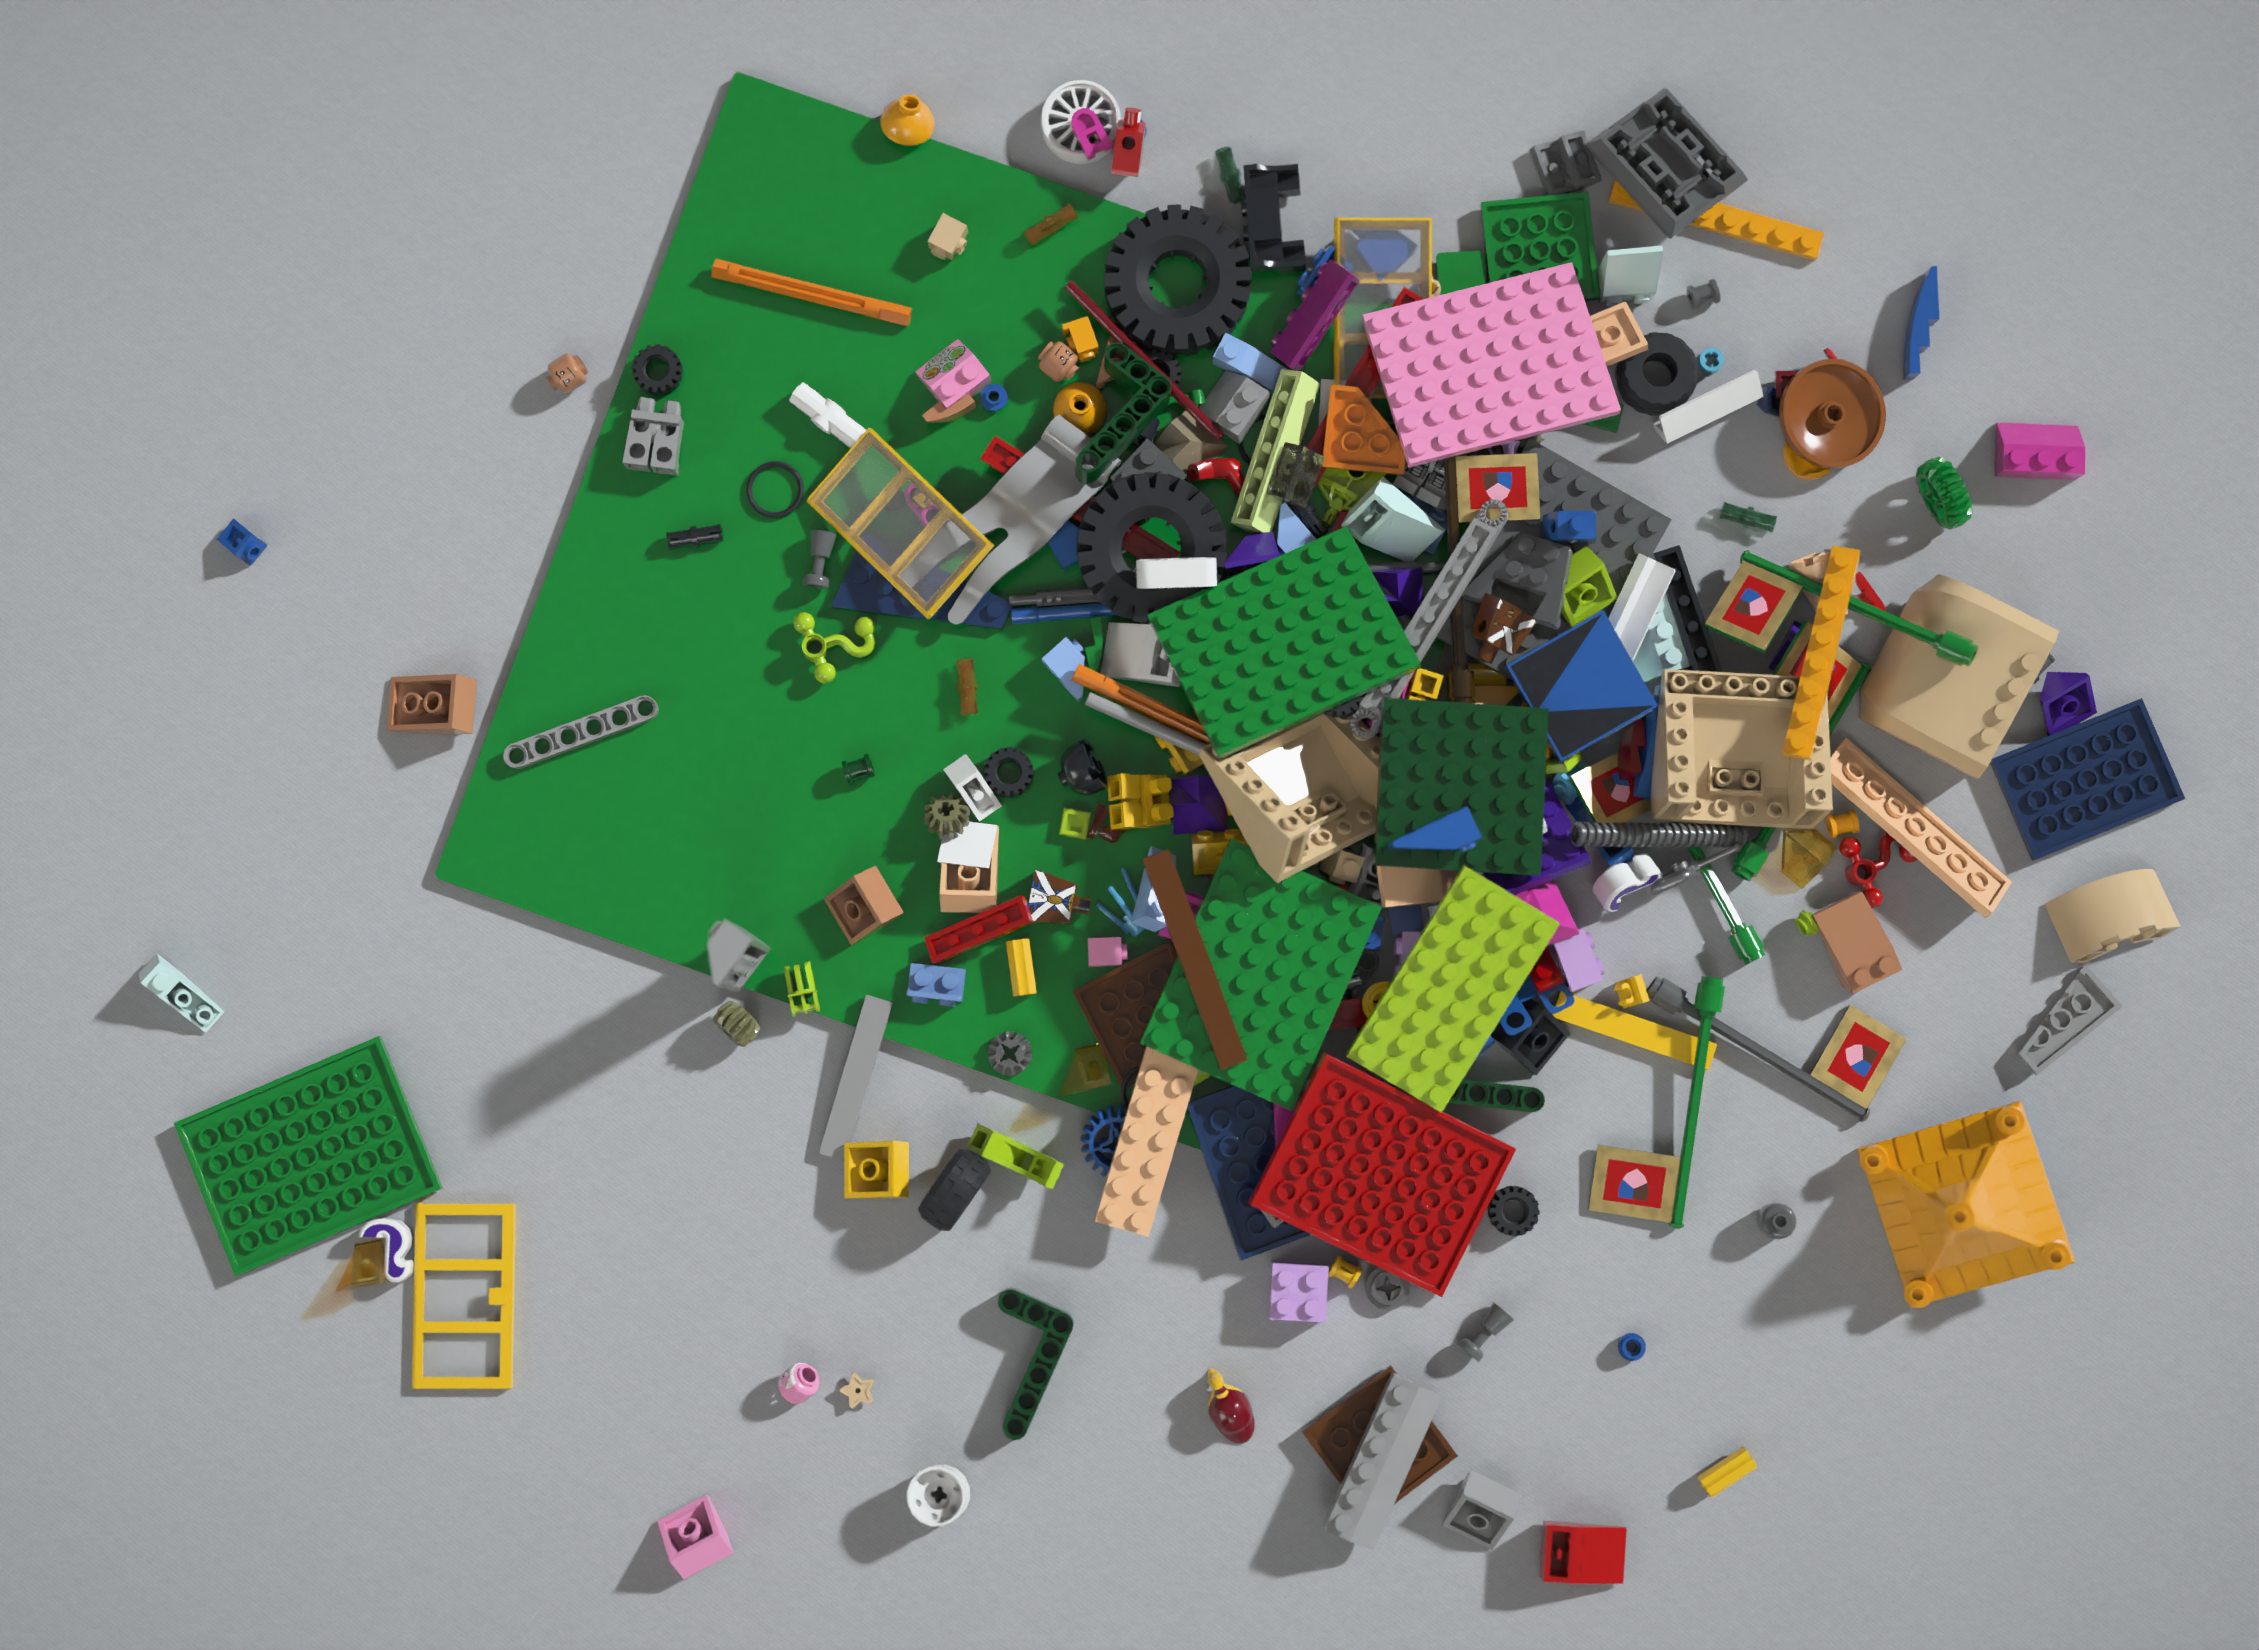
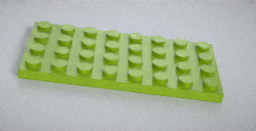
(1452, 988)

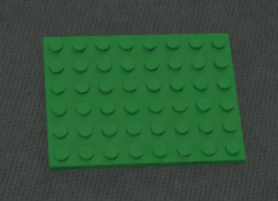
(1283, 642)
(1281, 966)
(308, 1156)

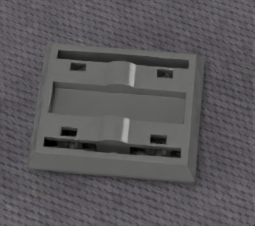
(1664, 167)

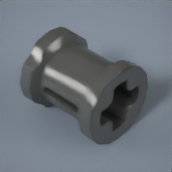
(1703, 294)

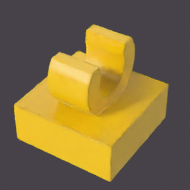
(1631, 991)

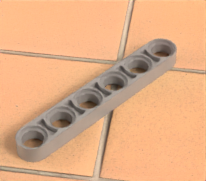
(580, 728)

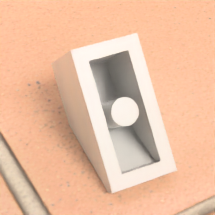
(972, 787)

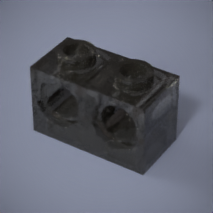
(1295, 475)

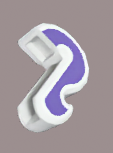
(1624, 879)
(397, 1245)

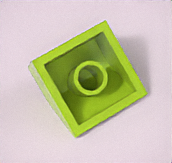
(1587, 588)

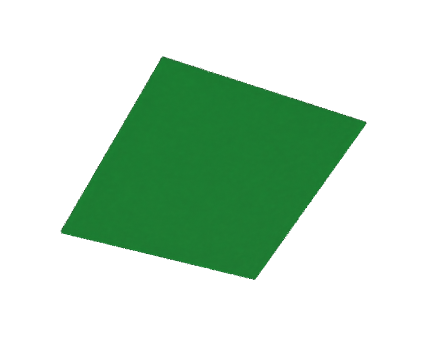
(739, 780)

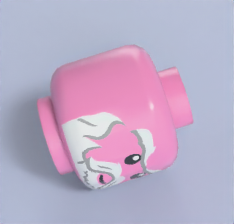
(798, 1383)

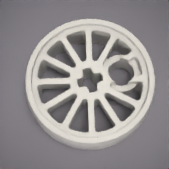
(1072, 89)

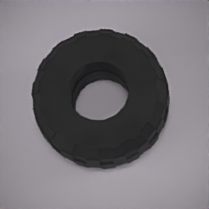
(1651, 399)
(954, 1189)

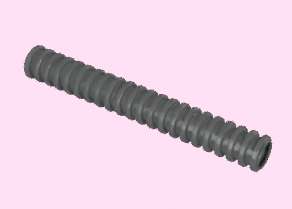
(1657, 834)

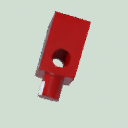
(1129, 151)

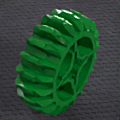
(1944, 493)

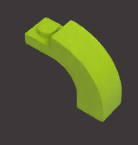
(1015, 1156)

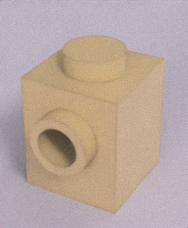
(948, 238)
(1343, 866)

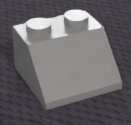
(1235, 405)
(1482, 1509)

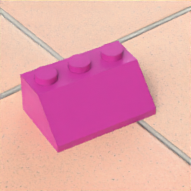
(2039, 451)
(1550, 901)

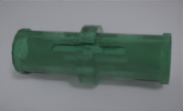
(1230, 175)
(1748, 517)

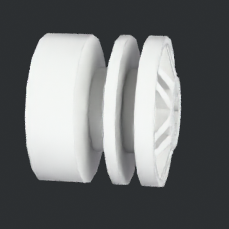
(925, 1504)

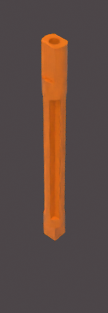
(812, 292)
(1140, 703)

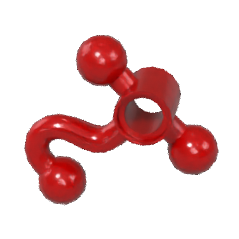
(1851, 847)

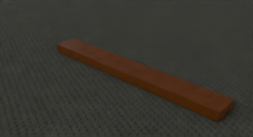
(1194, 959)

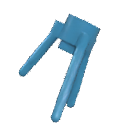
(1127, 926)

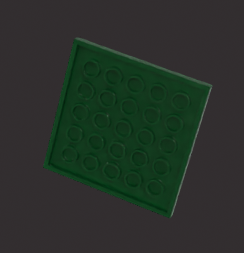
(1460, 757)

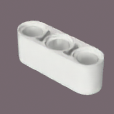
(1176, 572)

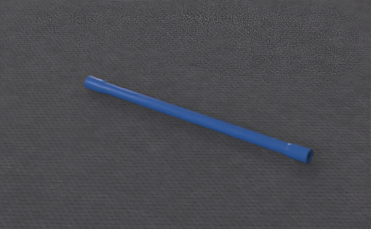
(1035, 614)

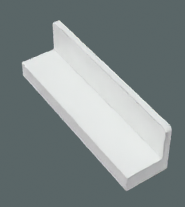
(1709, 407)
(1639, 601)

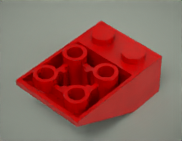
(1582, 1553)

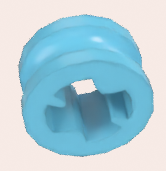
(1718, 361)

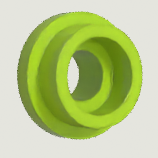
(1806, 924)

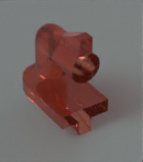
(1106, 833)

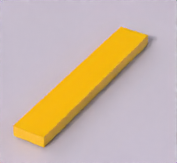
(1631, 1030)

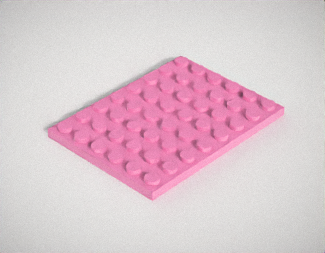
(1490, 364)

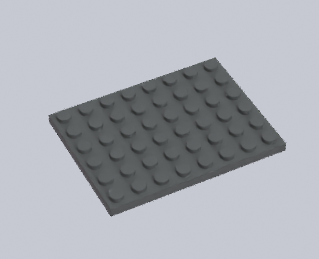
(1622, 532)

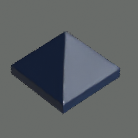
(1768, 402)

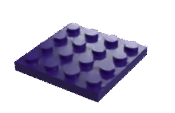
(1558, 851)

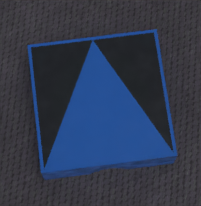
(1584, 683)

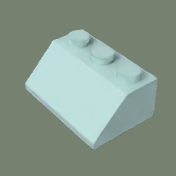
(1661, 646)

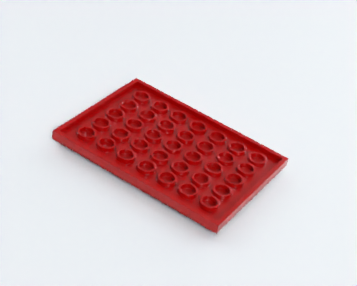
(1382, 1175)

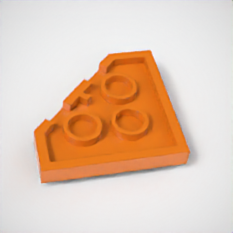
(1359, 436)

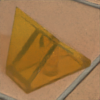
(1804, 855)
(1086, 1071)
(365, 1266)

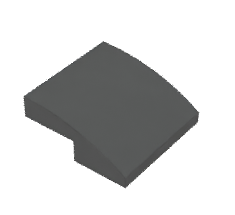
(1565, 164)

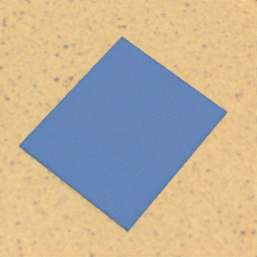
(1406, 919)

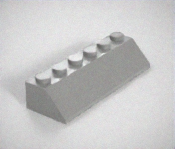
(734, 955)
(1381, 1461)

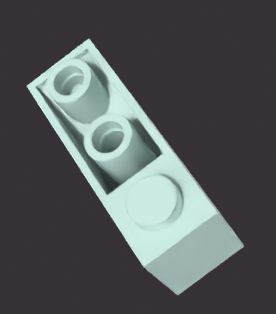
(179, 993)

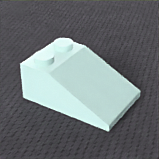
(1629, 275)

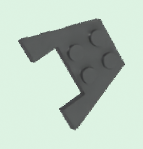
(1531, 566)

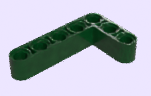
(1127, 416)
(1489, 1096)
(1039, 1360)

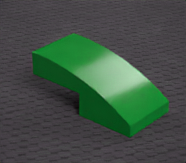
(1094, 653)

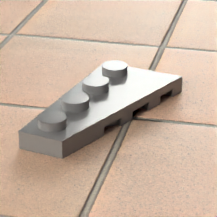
(2074, 1015)

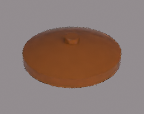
(1832, 413)

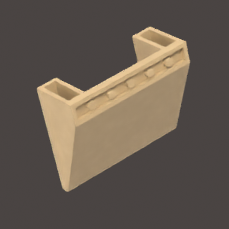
(1724, 755)
(1301, 791)

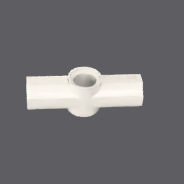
(827, 415)

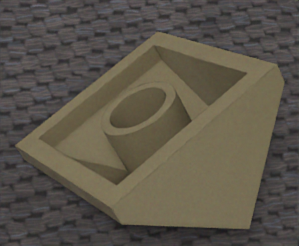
(1188, 443)

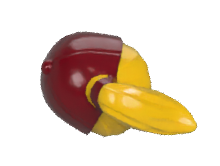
(1229, 1409)

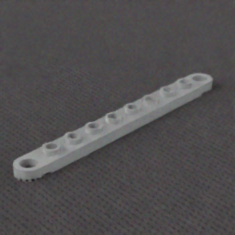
(1437, 607)

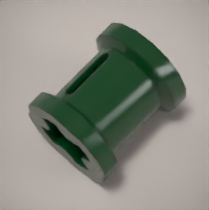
(858, 769)

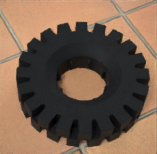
(1170, 235)
(1123, 505)

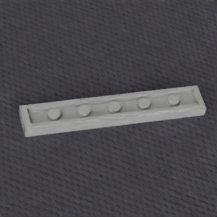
(856, 1076)

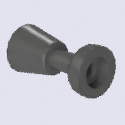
(821, 548)
(1493, 1323)

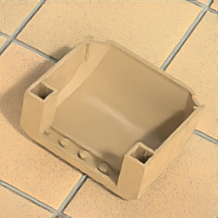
(1947, 707)

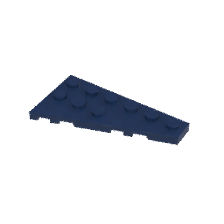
(870, 591)

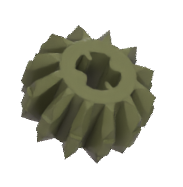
(936, 817)
(736, 1023)

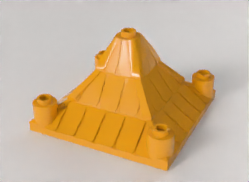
(1966, 1204)

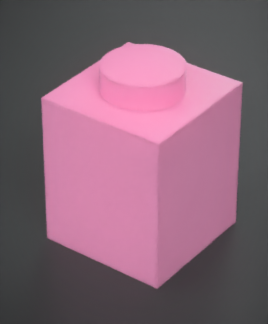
(1106, 951)

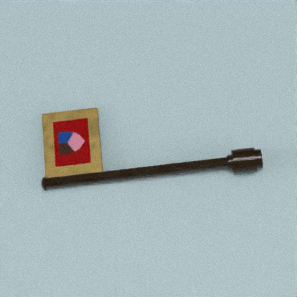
(1468, 486)

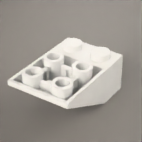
(1136, 655)

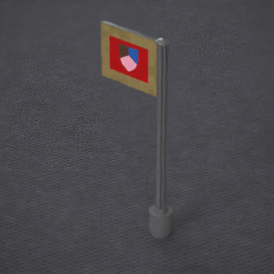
(1846, 1070)

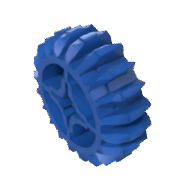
(1105, 1144)

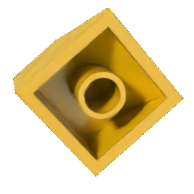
(876, 1170)

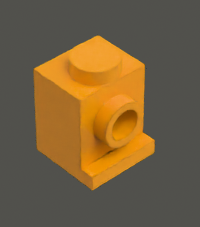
(1081, 338)

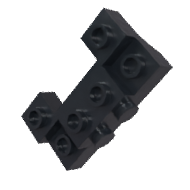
(1262, 208)

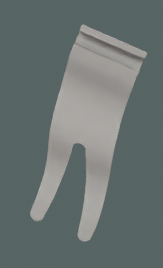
(1030, 505)

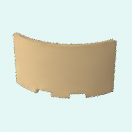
(2111, 911)

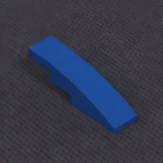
(1923, 314)
(1643, 780)

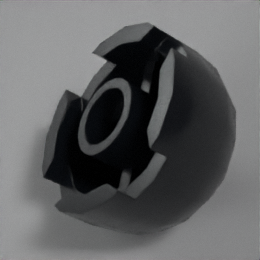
(1082, 770)

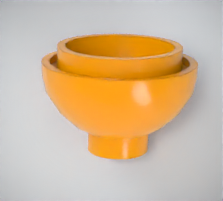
(907, 121)
(1092, 416)

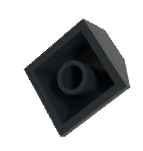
(1535, 1044)

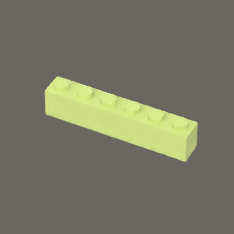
(1283, 423)

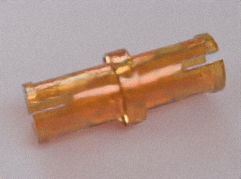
(1050, 224)
(967, 686)

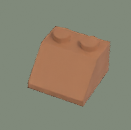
(863, 905)

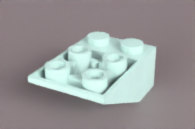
(1391, 523)

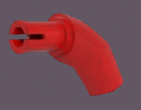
(1218, 469)

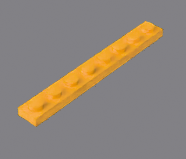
(1745, 227)
(1821, 653)

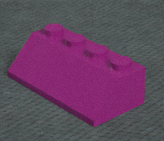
(1315, 315)

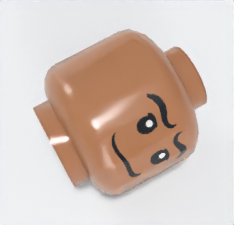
(1058, 361)
(567, 373)

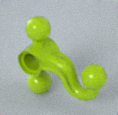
(824, 671)

